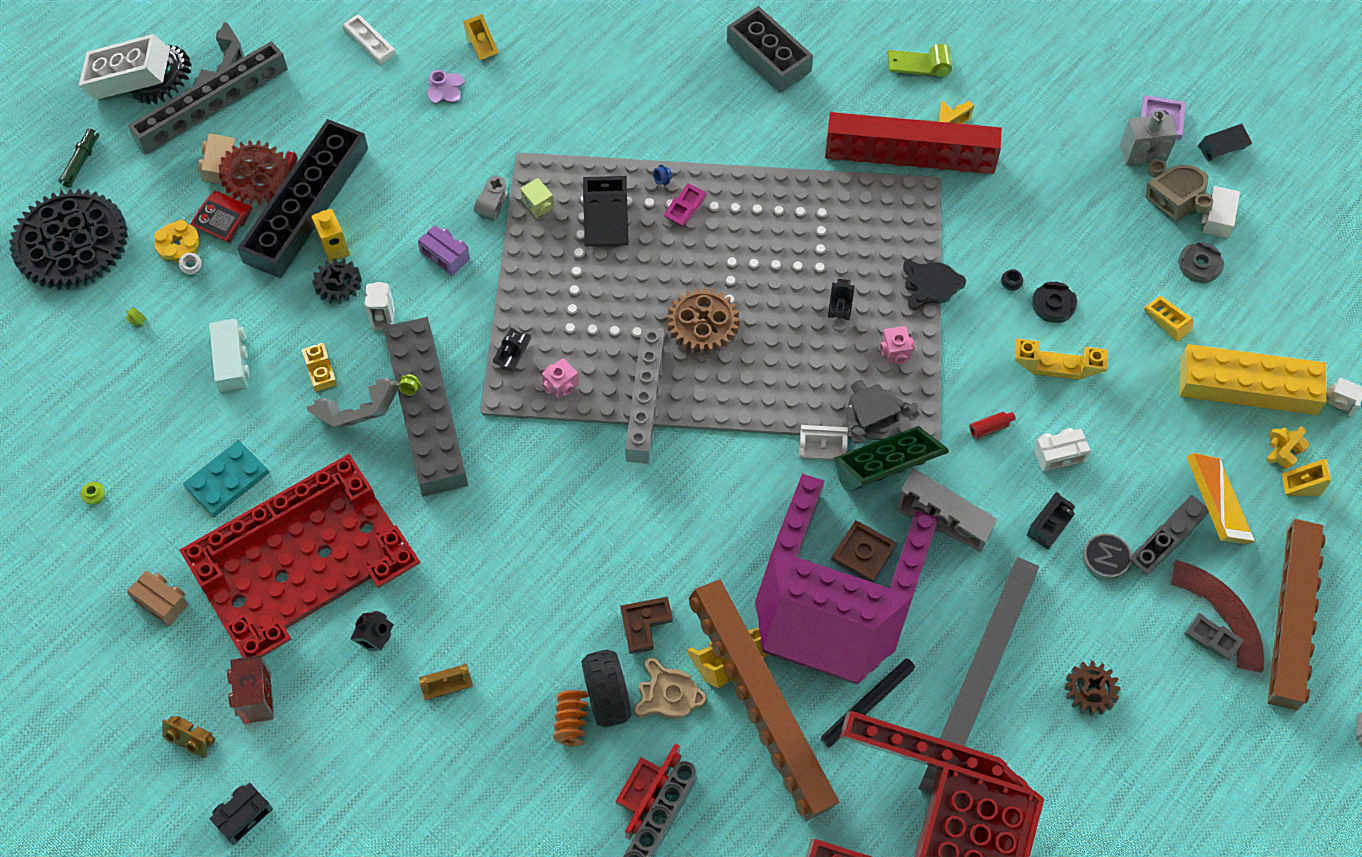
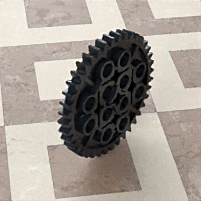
(72, 250)

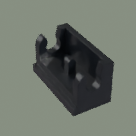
(1224, 142)
(1051, 521)

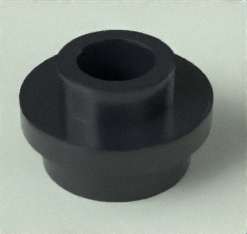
(1014, 275)

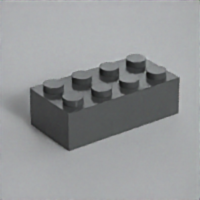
(769, 48)

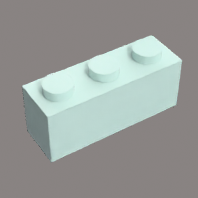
(229, 355)

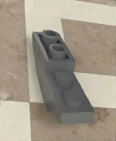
(1169, 535)

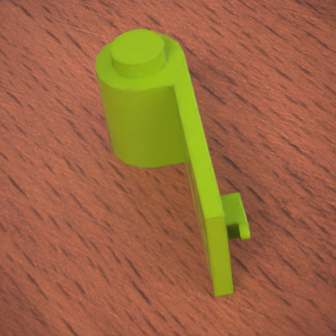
(934, 63)

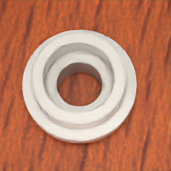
(190, 257)

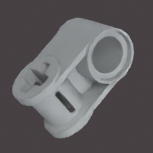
(491, 198)

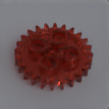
(253, 171)

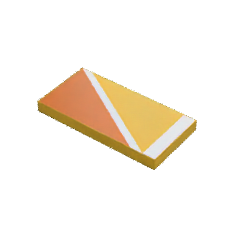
(1220, 499)

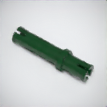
(82, 151)

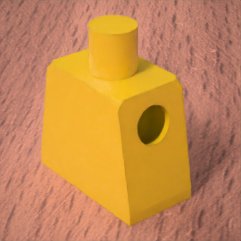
(327, 228)

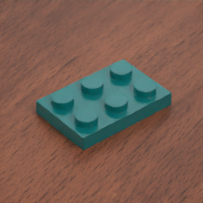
(226, 478)

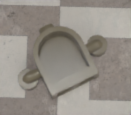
(1178, 189)

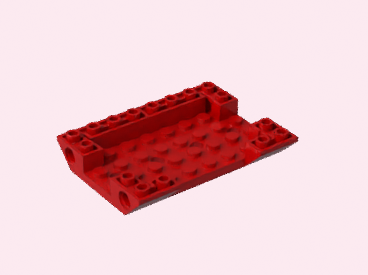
(286, 538)

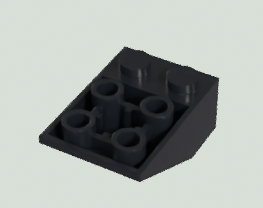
(605, 211)

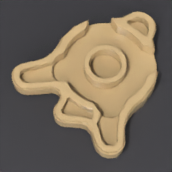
(668, 693)

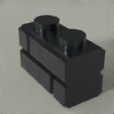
(240, 813)

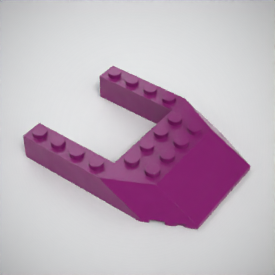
(827, 615)

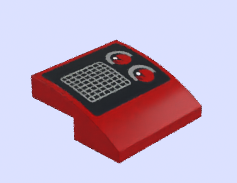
(221, 216)

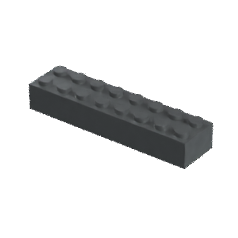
(428, 411)

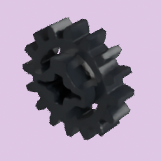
(337, 280)

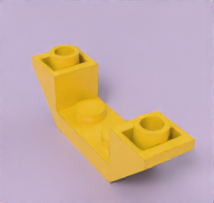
(1060, 365)

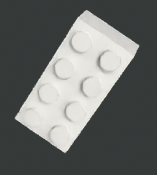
(124, 67)

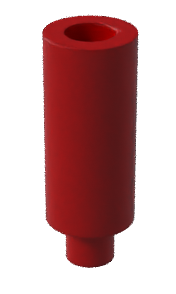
(991, 424)

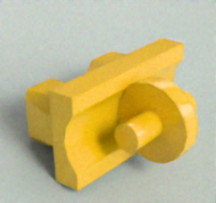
(1283, 442)

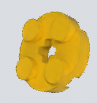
(176, 231)

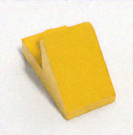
(480, 37)
(959, 114)

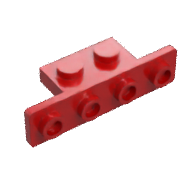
(643, 786)

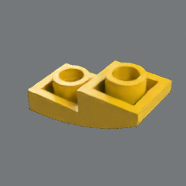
(319, 367)

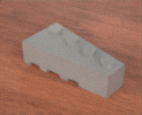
(956, 515)

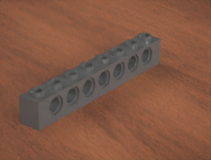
(208, 97)

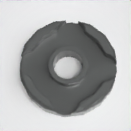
(1198, 272)

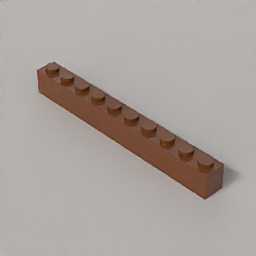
(763, 700)

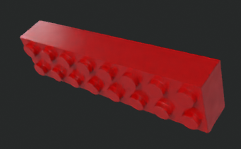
(913, 143)

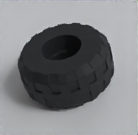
(606, 688)

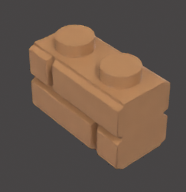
(157, 597)

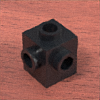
(372, 631)

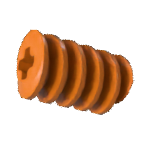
(568, 717)

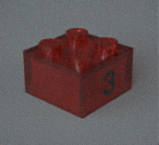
(250, 689)

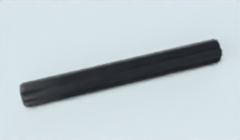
(871, 699)

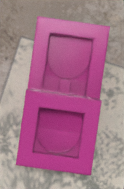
(685, 205)

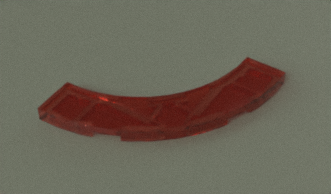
(1229, 606)

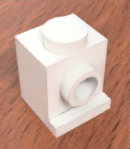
(1345, 395)

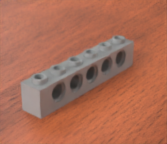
(645, 396)

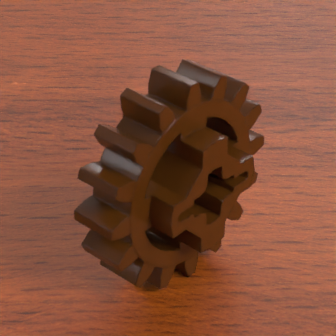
(1096, 698)

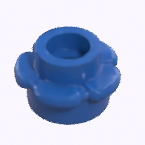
(662, 175)

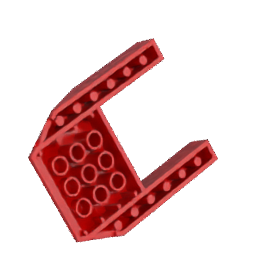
(975, 801)

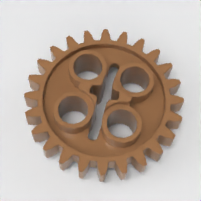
(703, 320)

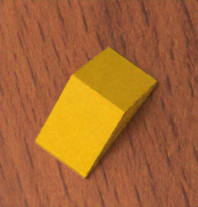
(1307, 480)

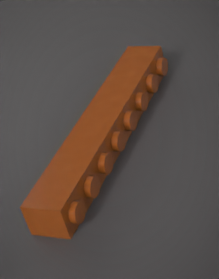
(1296, 615)

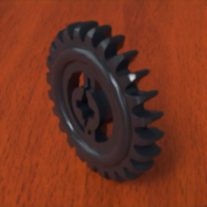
(179, 65)

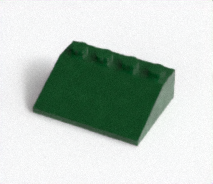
(887, 457)

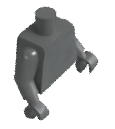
(874, 409)

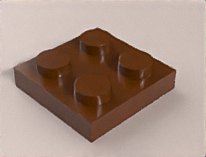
(864, 551)

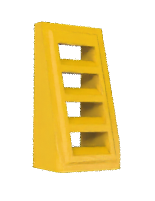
(1176, 329)

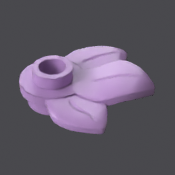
(446, 87)

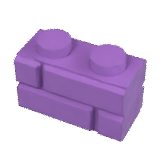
(444, 249)

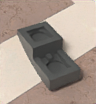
(1212, 637)

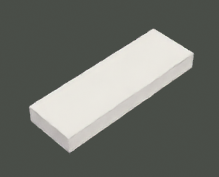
(369, 39)

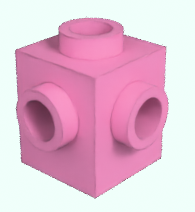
(896, 345)
(560, 379)

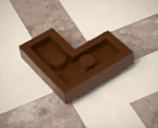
(640, 617)

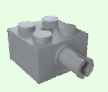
(1148, 138)

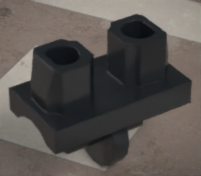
(841, 299)
(511, 349)

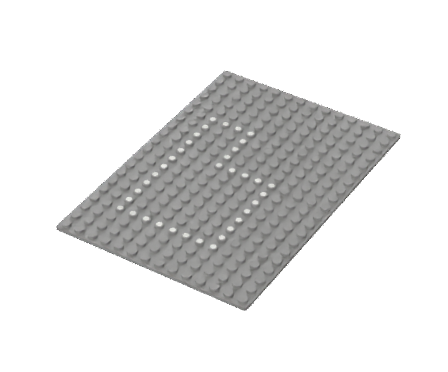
(763, 240)

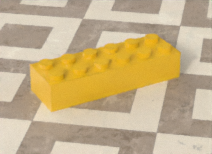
(1253, 379)

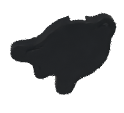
(931, 283)

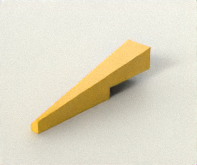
(711, 666)

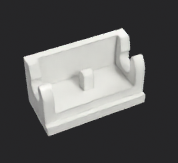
(822, 442)

